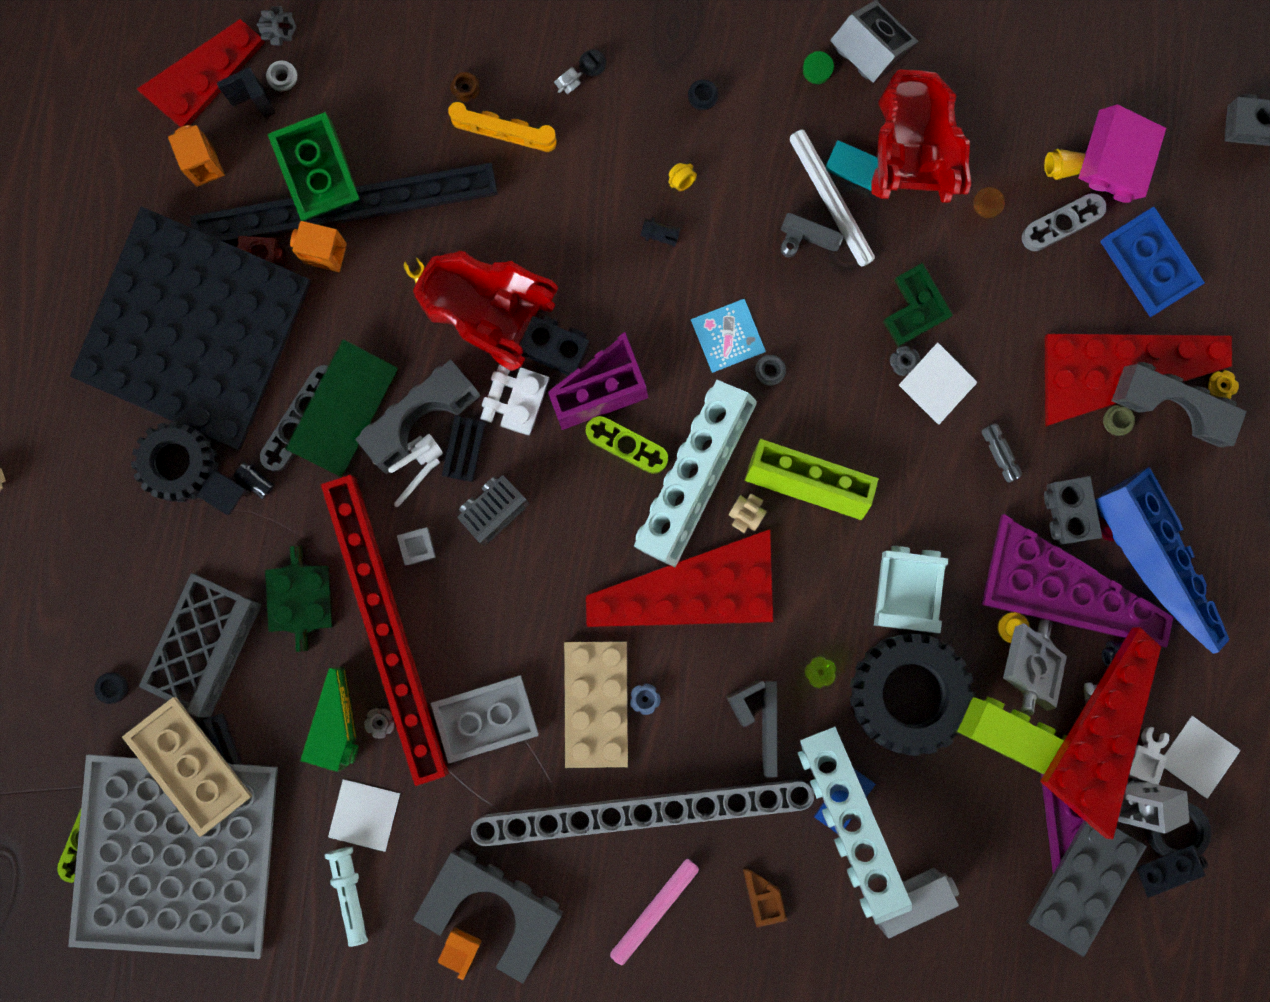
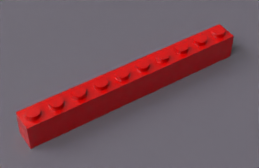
(385, 630)

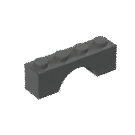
(1211, 418)
(388, 437)

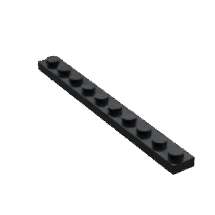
(374, 201)

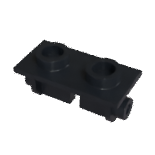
(1172, 871)

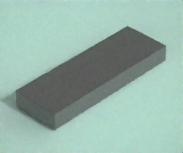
(769, 729)

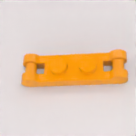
(490, 125)

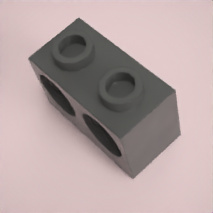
(1082, 510)

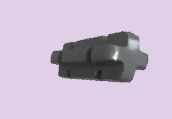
(1002, 452)

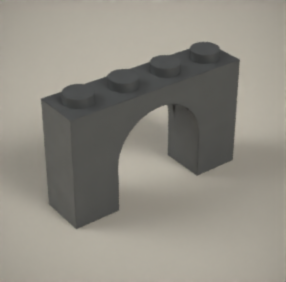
(533, 916)

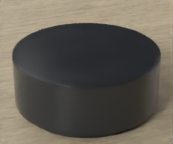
(111, 688)

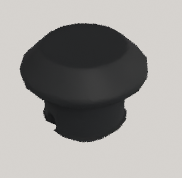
(592, 62)

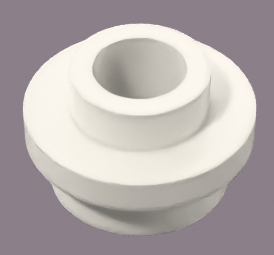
(281, 67)

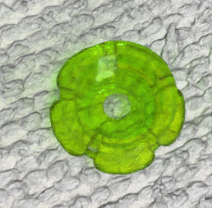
(819, 680)

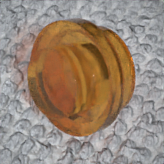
(989, 202)

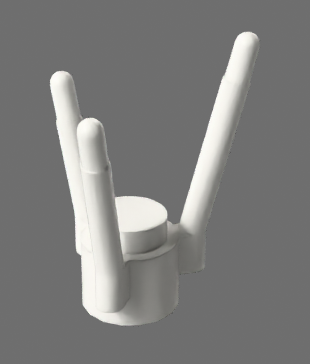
(423, 450)

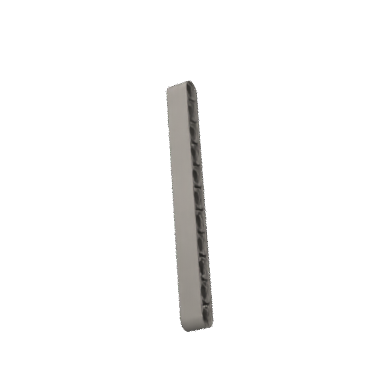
(628, 821)

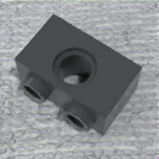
(1242, 120)

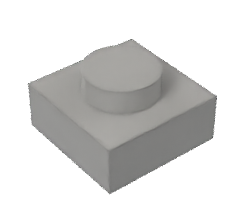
(416, 546)

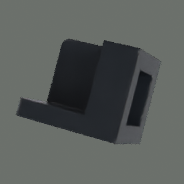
(222, 492)

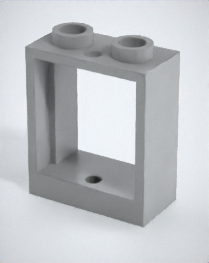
(930, 896)

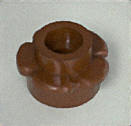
(459, 81)

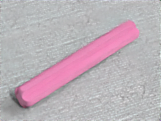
(654, 912)

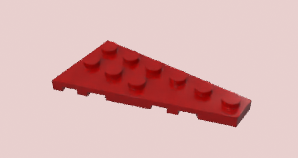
(1087, 367)
(709, 588)
(1099, 750)

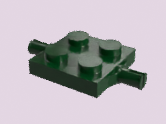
(298, 598)

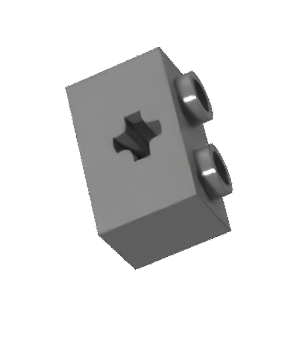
(1154, 806)

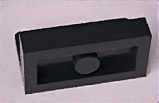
(246, 86)

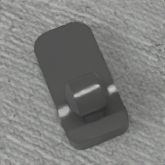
(800, 228)

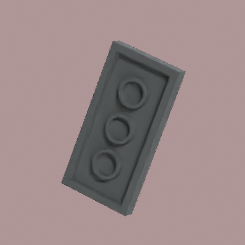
(1085, 887)

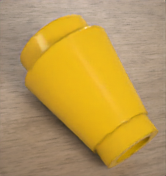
(1063, 163)

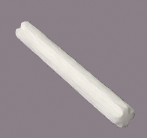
(832, 198)

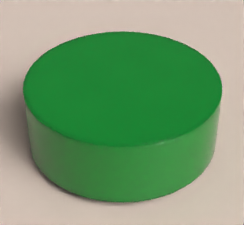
(818, 67)

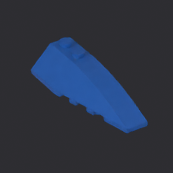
(1150, 539)

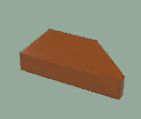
(764, 900)

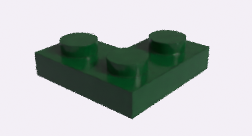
(924, 309)

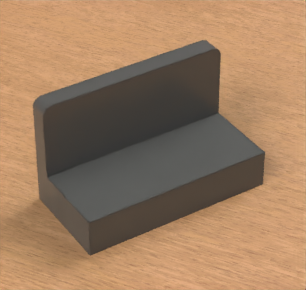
(739, 705)

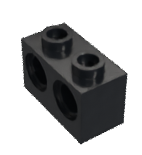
(550, 353)

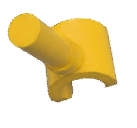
(416, 274)

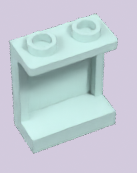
(910, 590)

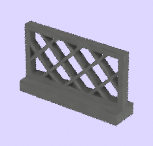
(223, 656)

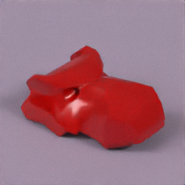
(920, 138)
(484, 302)

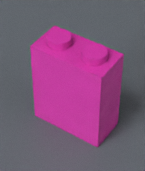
(1122, 153)

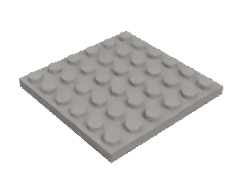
(156, 883)

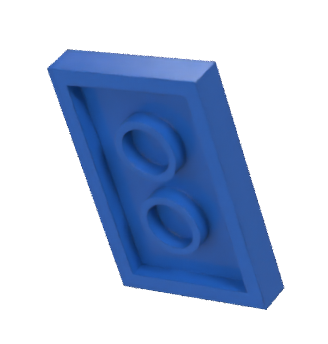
(1152, 261)

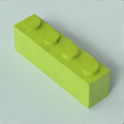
(811, 479)
(1010, 733)

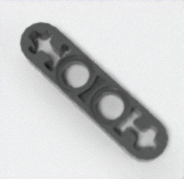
(292, 415)

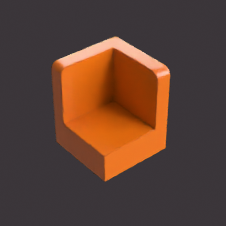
(459, 951)

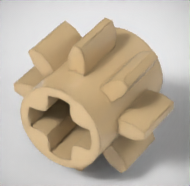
(747, 513)

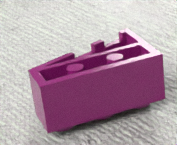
(600, 386)

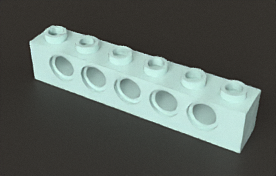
(698, 489)
(829, 748)

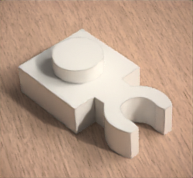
(1147, 761)

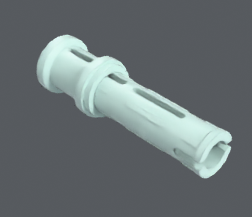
(344, 880)

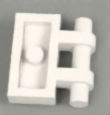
(524, 400)

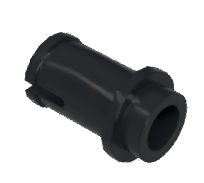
(660, 232)
(253, 480)

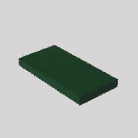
(341, 408)

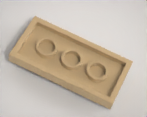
(596, 704)
(187, 766)

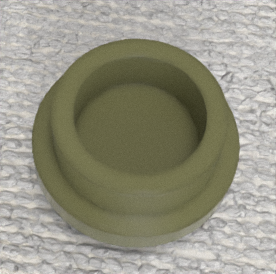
(1119, 420)

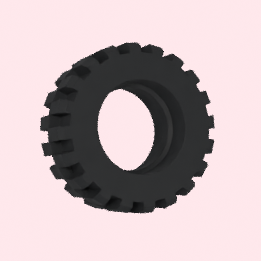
(953, 702)

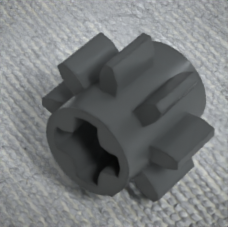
(276, 25)

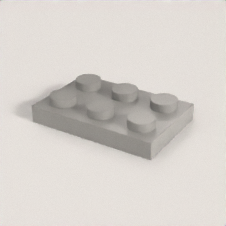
(484, 719)

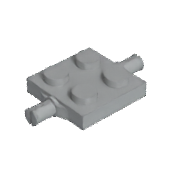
(1035, 667)

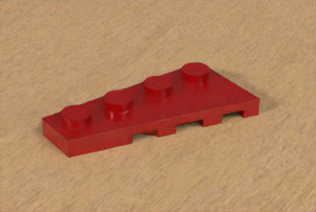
(191, 82)

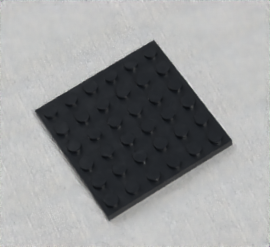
(179, 337)

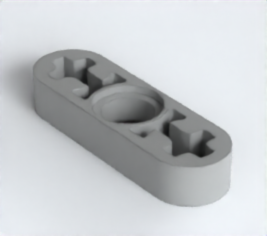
(1048, 239)

